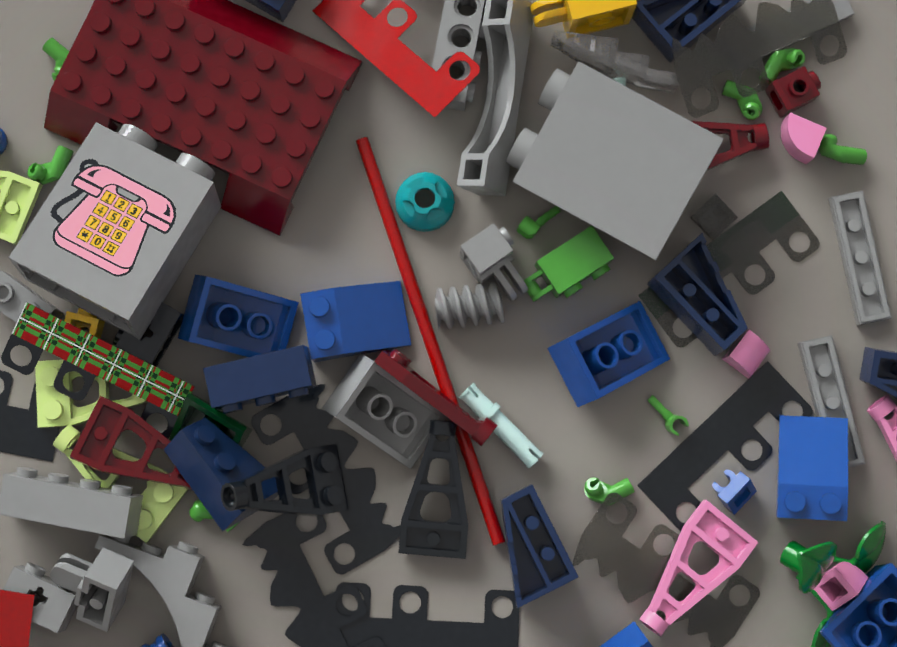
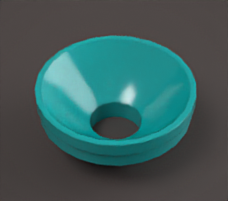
(425, 218)

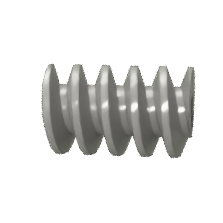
(469, 305)

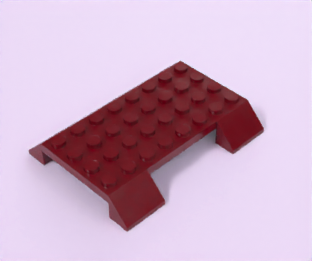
(210, 87)

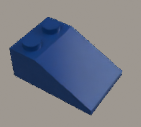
(236, 318)
(355, 320)
(608, 354)
(812, 468)
(869, 616)

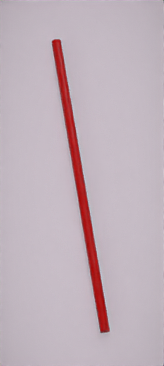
(428, 335)

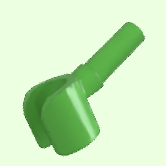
(529, 227)
(667, 415)

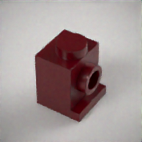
(785, 97)

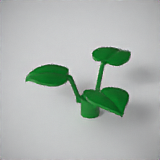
(812, 564)

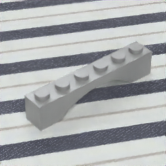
(507, 38)

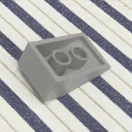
(383, 410)

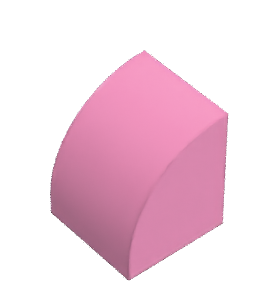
(801, 137)
(746, 353)
(841, 584)

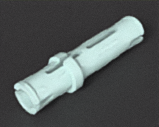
(505, 429)

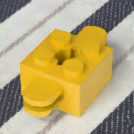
(583, 15)

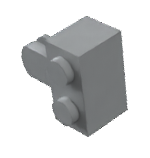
(488, 255)
(98, 585)

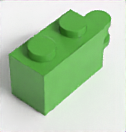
(570, 265)

